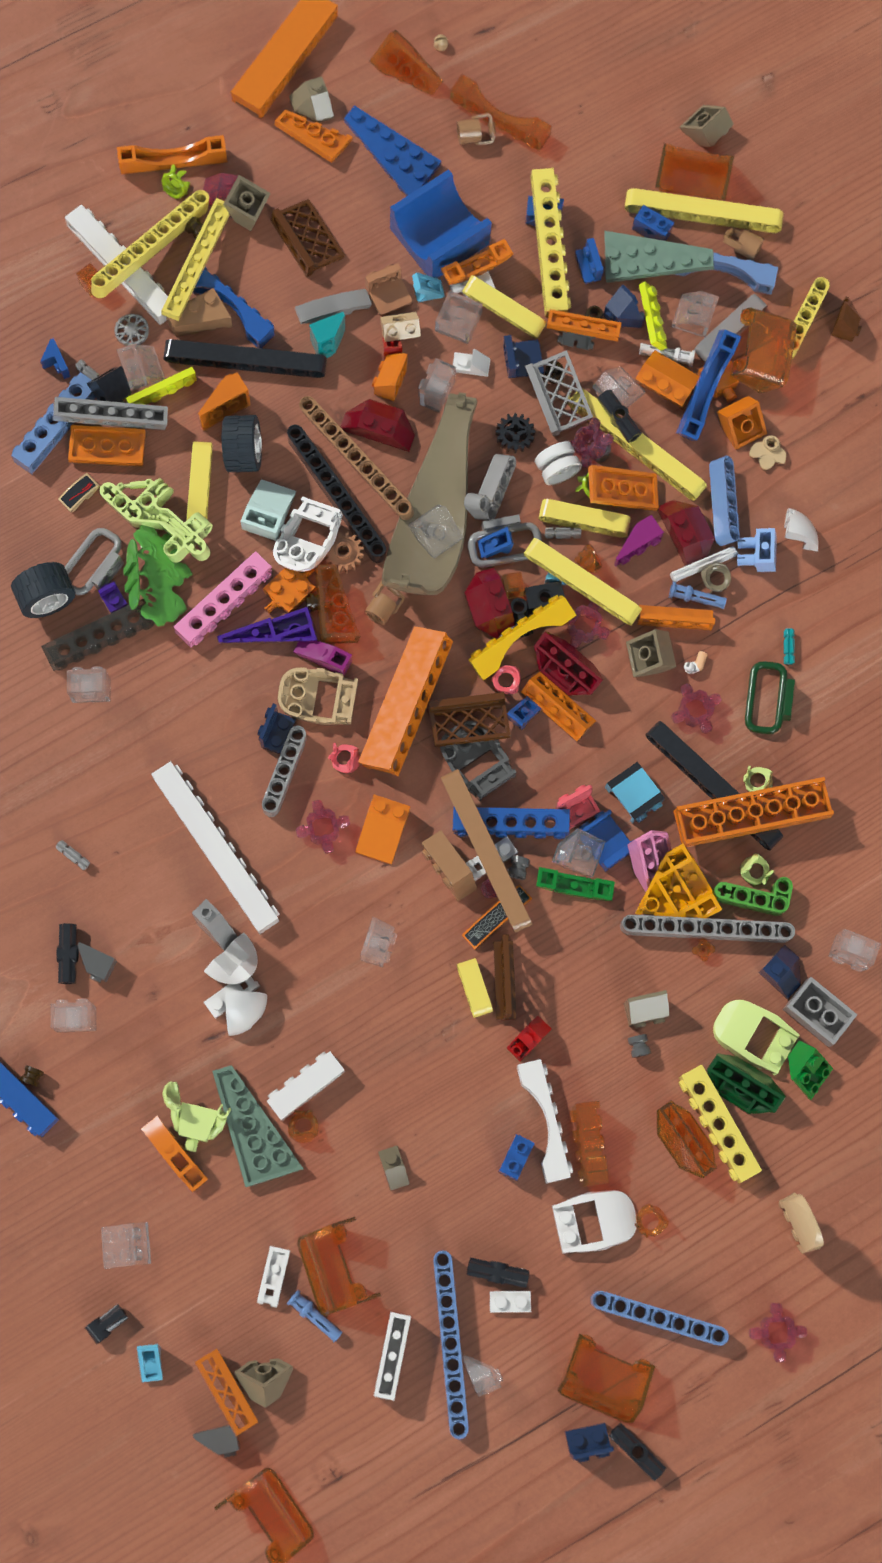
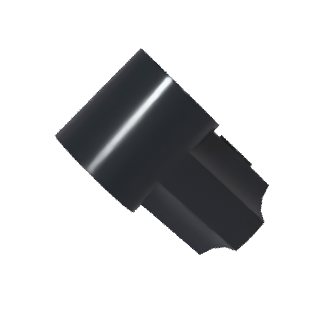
(519, 615)
(103, 1326)

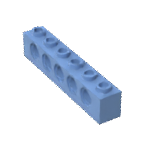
(31, 460)

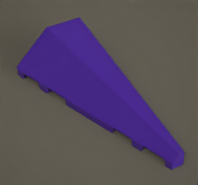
(288, 627)

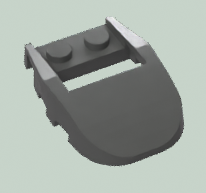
(462, 755)

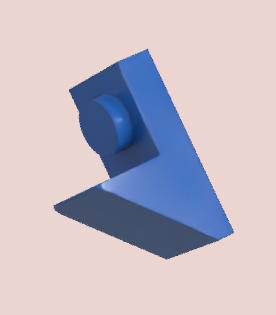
(53, 356)
(495, 543)
(523, 712)

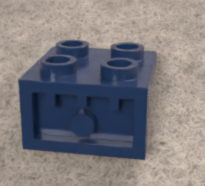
(519, 355)
(275, 730)
(588, 1442)

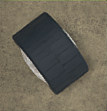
(241, 443)
(43, 590)

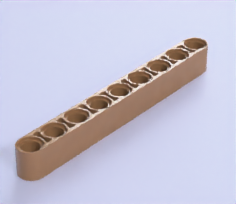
(352, 450)
(486, 851)

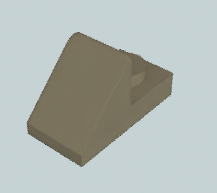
(393, 1168)

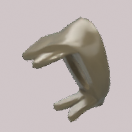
(716, 567)

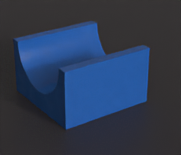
(438, 226)

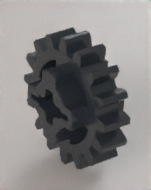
(518, 425)

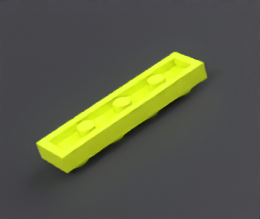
(653, 316)
(162, 388)

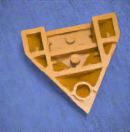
(679, 888)

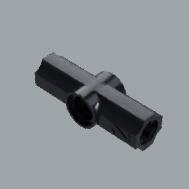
(626, 424)
(67, 953)
(498, 1272)
(646, 1461)

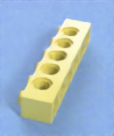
(749, 1166)

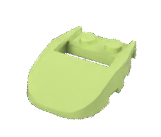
(737, 1025)

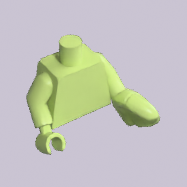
(193, 1121)

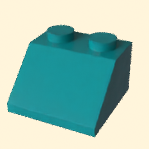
(327, 334)

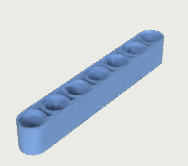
(668, 1322)

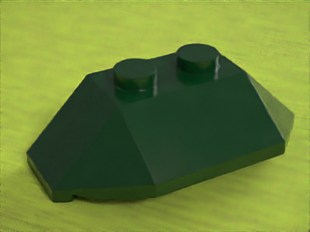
(744, 1085)

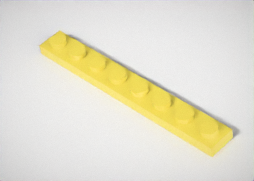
(196, 261)

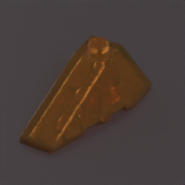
(403, 61)

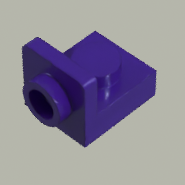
(112, 597)

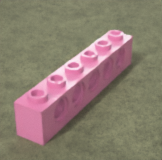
(225, 589)

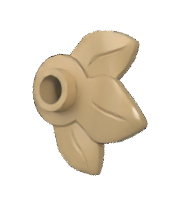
(766, 454)

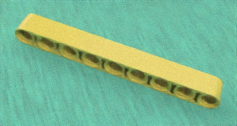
(706, 210)
(142, 251)
(645, 451)

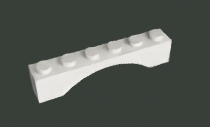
(533, 1079)

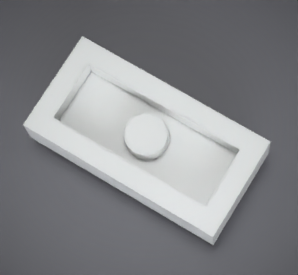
(510, 1301)

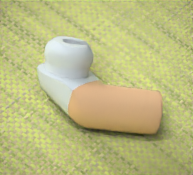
(696, 666)

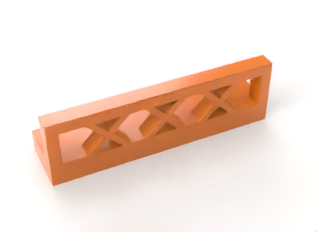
(583, 325)
(676, 617)
(556, 707)
(231, 1389)

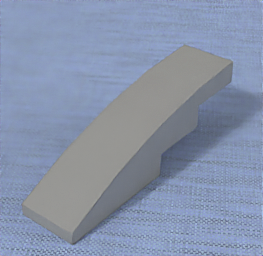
(332, 305)

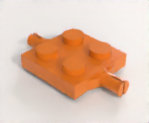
(288, 590)

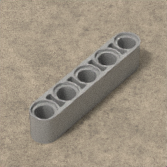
(731, 323)
(284, 762)

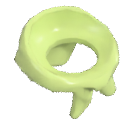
(764, 771)
(747, 864)

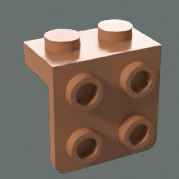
(387, 289)

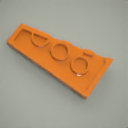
(317, 138)

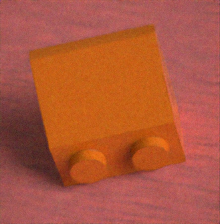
(390, 376)
(742, 422)

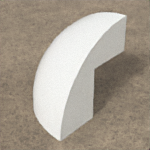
(801, 529)
(235, 963)
(243, 1010)

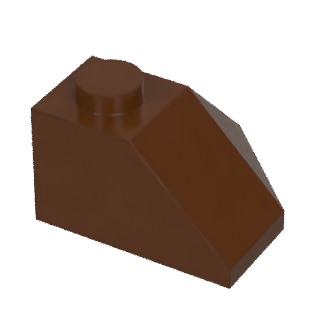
(847, 322)

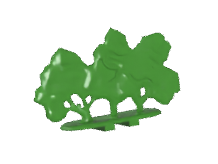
(161, 575)

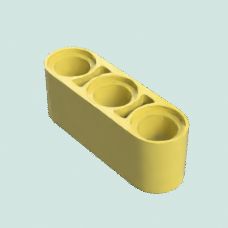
(474, 988)

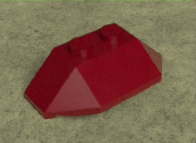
(380, 424)
(687, 530)
(489, 603)
(566, 666)

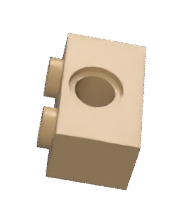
(400, 326)

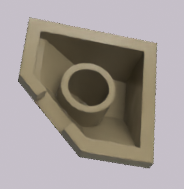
(312, 100)
(264, 1381)

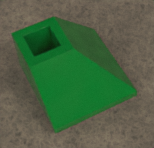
(808, 1068)

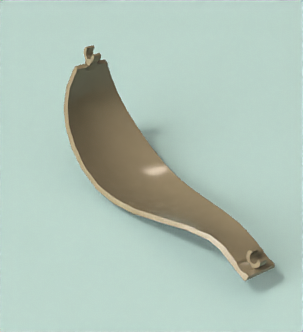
(439, 482)

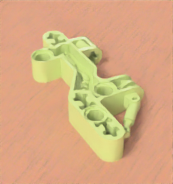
(183, 535)

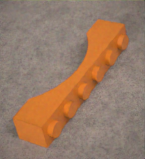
(204, 152)

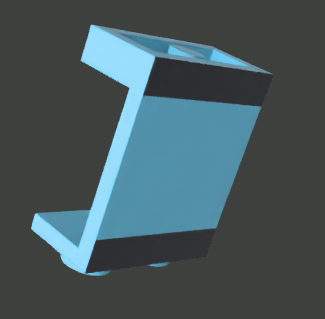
(636, 792)

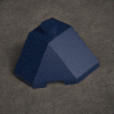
(624, 309)
(783, 972)

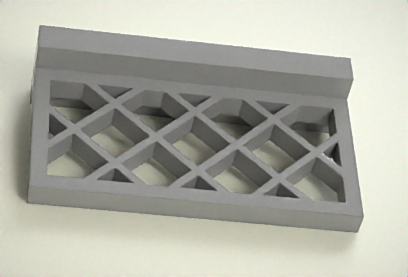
(547, 403)

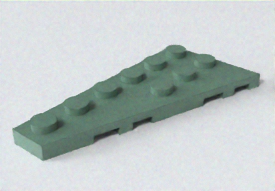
(641, 257)
(256, 1141)

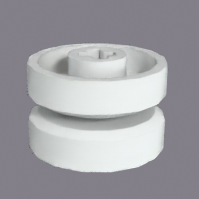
(558, 463)

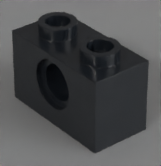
(534, 593)

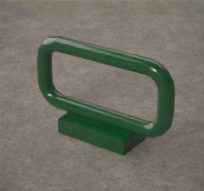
(784, 701)

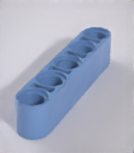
(724, 501)

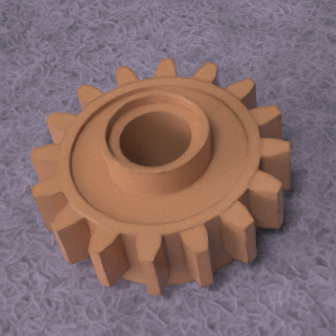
(347, 561)

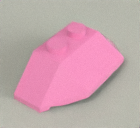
(647, 855)

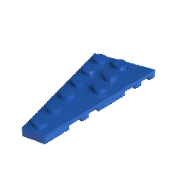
(399, 157)

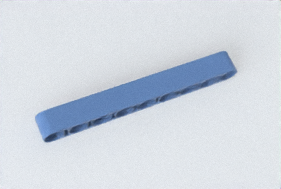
(455, 1353)

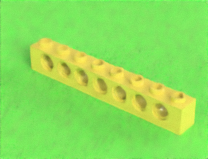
(539, 179)

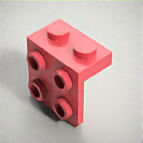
(581, 805)

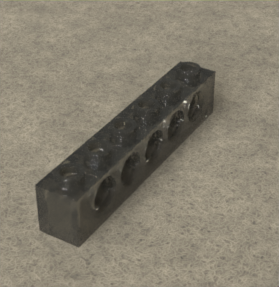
(88, 633)

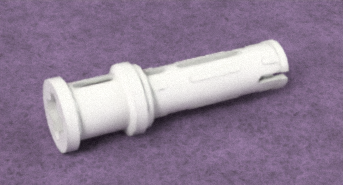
(676, 354)

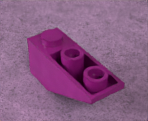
(642, 536)
(324, 655)

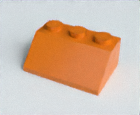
(667, 379)

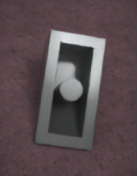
(97, 963)
(219, 1440)

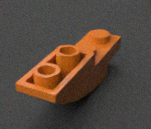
(174, 1154)

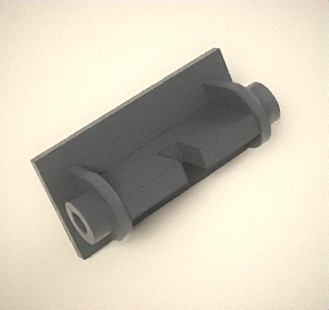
(584, 342)

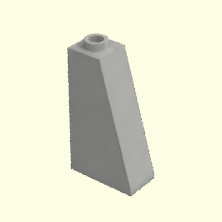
(214, 924)

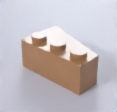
(201, 314)
(449, 865)

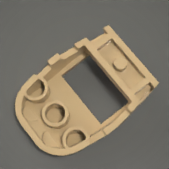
(299, 691)
(803, 1223)

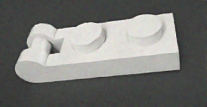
(505, 849)
(217, 1003)
(273, 1275)

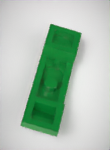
(575, 885)

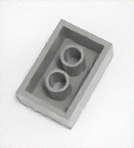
(820, 1012)

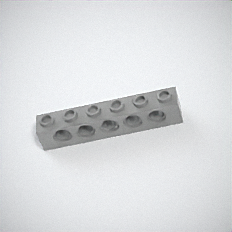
(110, 413)

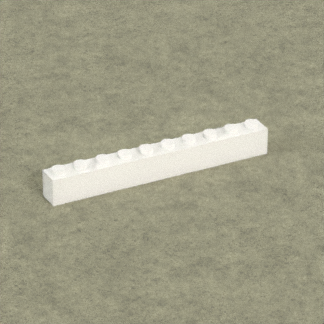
(215, 847)

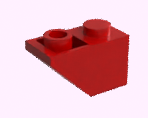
(529, 1038)

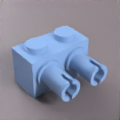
(765, 545)

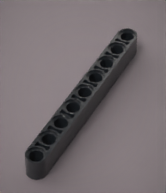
(245, 358)
(333, 485)
(701, 773)

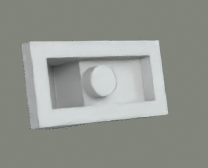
(472, 364)

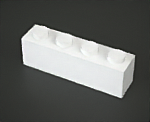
(305, 1086)
(392, 1356)

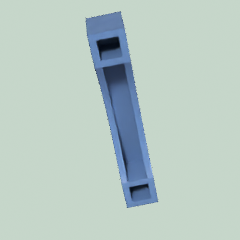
(756, 275)

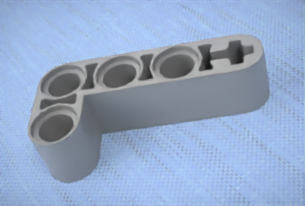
(488, 500)

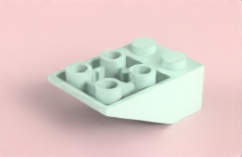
(267, 509)

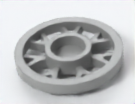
(131, 329)

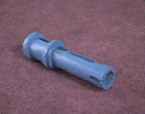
(688, 591)
(307, 1310)

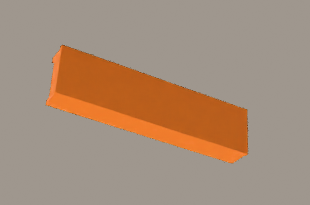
(283, 54)
(403, 699)
(753, 812)

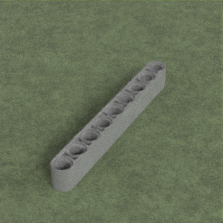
(716, 925)

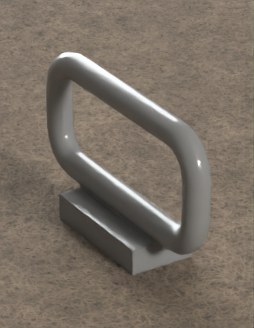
(492, 526)
(107, 568)

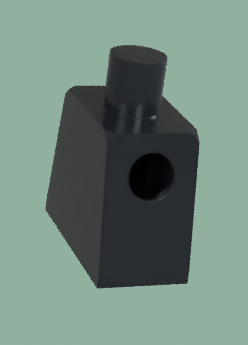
(111, 386)

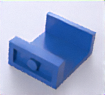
(616, 841)

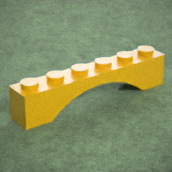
(553, 614)

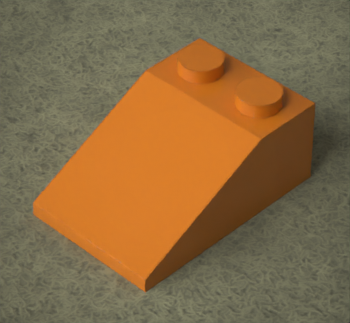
(226, 400)
(382, 829)

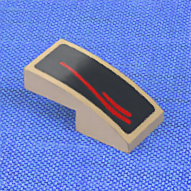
(78, 492)

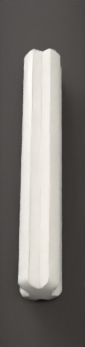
(698, 566)

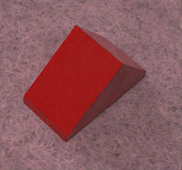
(392, 347)

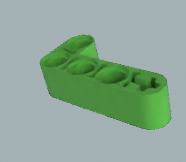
(750, 894)

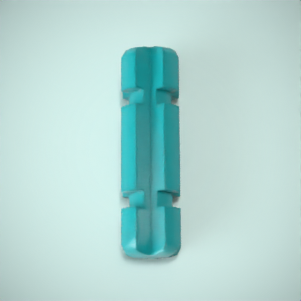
(789, 646)

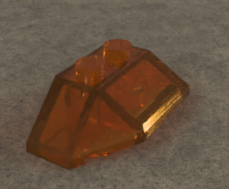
(685, 1140)

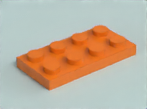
(107, 445)
(623, 487)

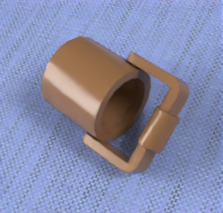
(470, 130)
(747, 245)
(383, 606)

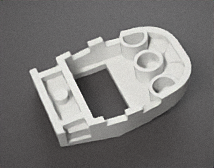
(301, 554)
(615, 1218)

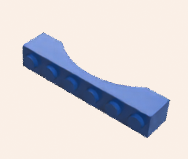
(257, 329)
(716, 363)

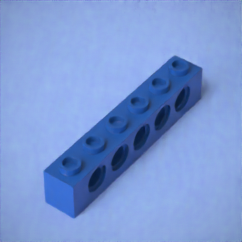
(521, 816)

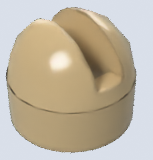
(440, 42)

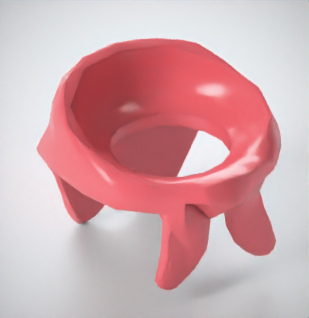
(514, 671)
(351, 765)

